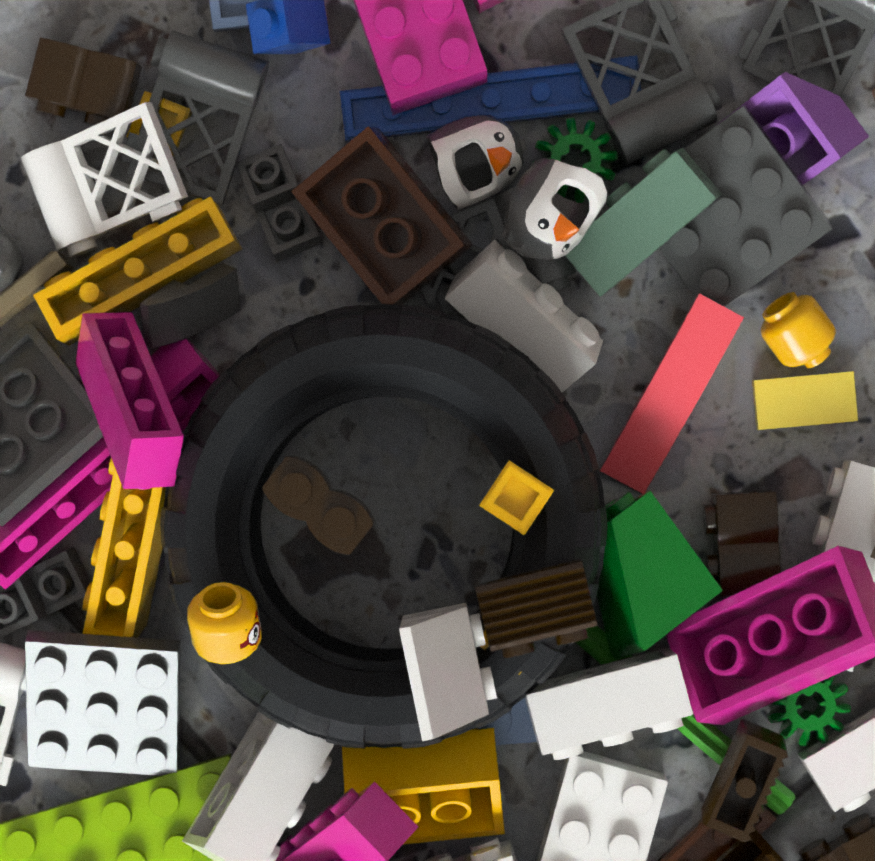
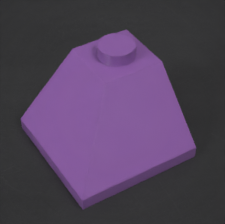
(805, 124)

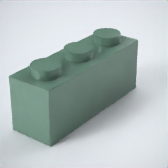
(642, 219)

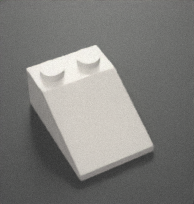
(445, 668)

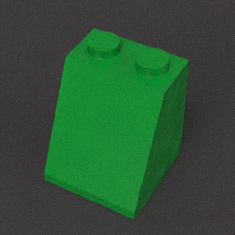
(647, 575)

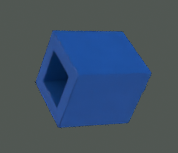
(287, 26)

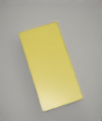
(805, 400)

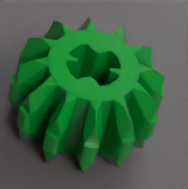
(586, 145)
(807, 720)

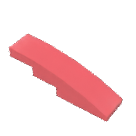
(671, 393)

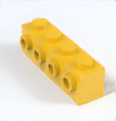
(131, 273)
(124, 561)

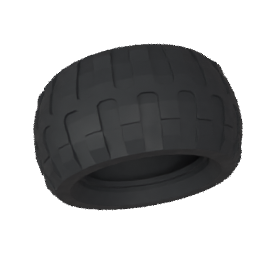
(287, 381)

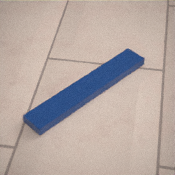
(506, 95)

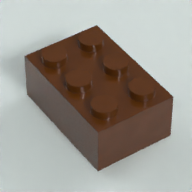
(382, 217)

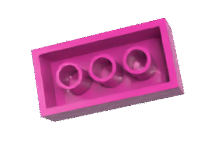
(421, 49)
(777, 636)

